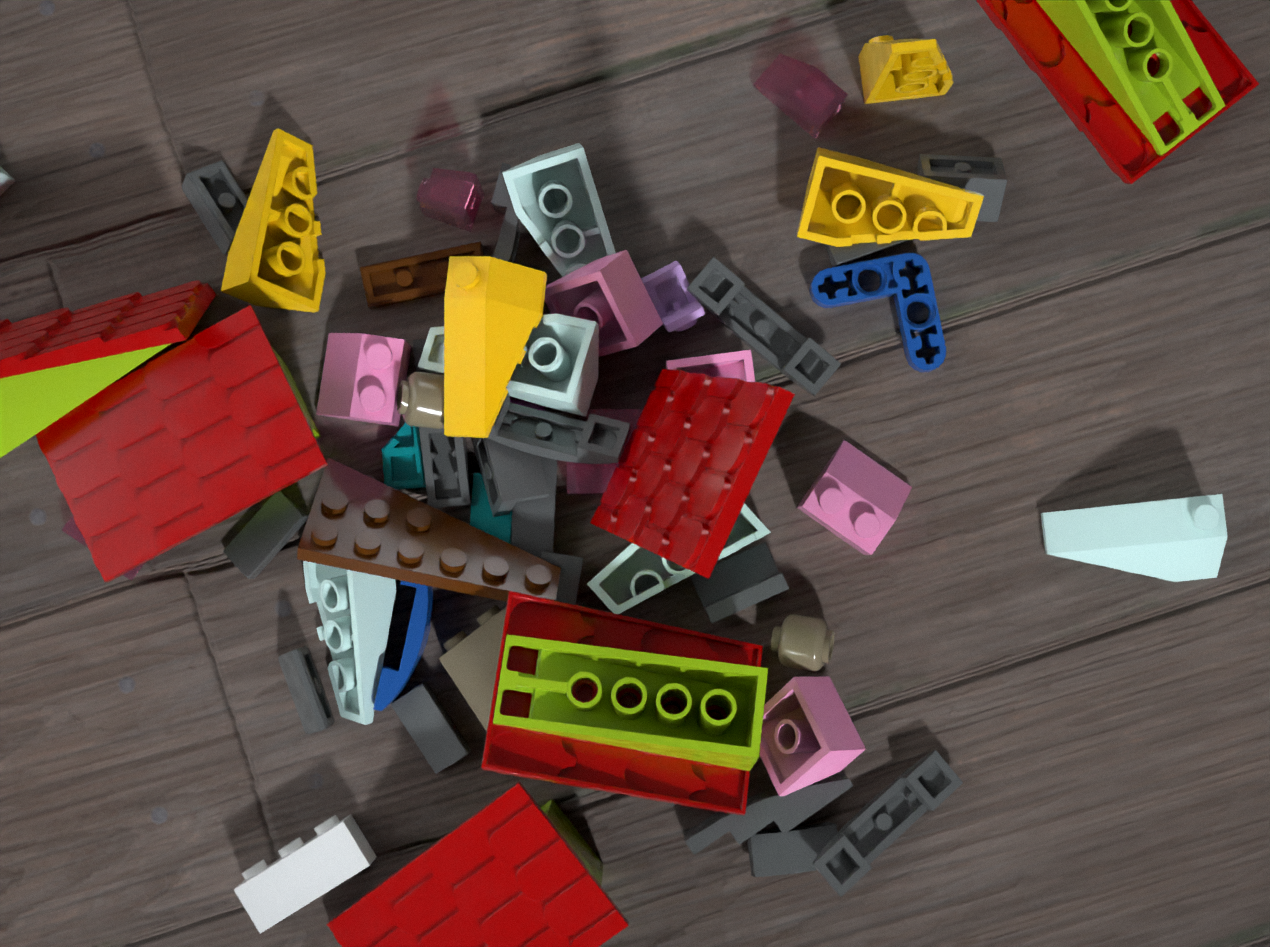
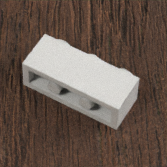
(304, 871)

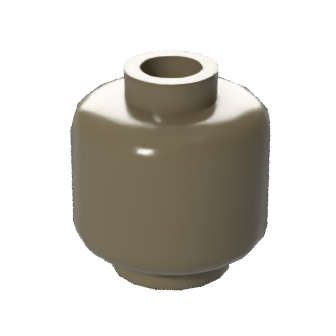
(422, 400)
(803, 642)

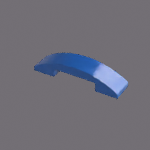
(395, 678)

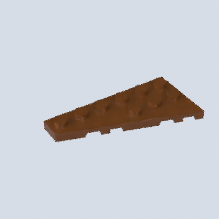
(394, 536)

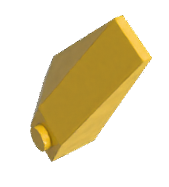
(903, 69)
(871, 202)
(276, 243)
(486, 327)

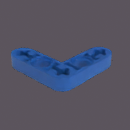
(891, 285)

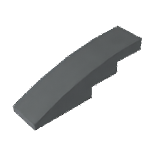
(443, 460)
(765, 808)

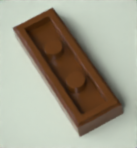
(411, 276)

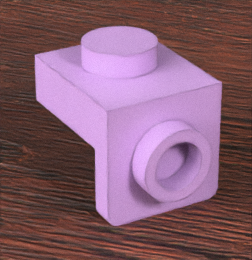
(671, 299)

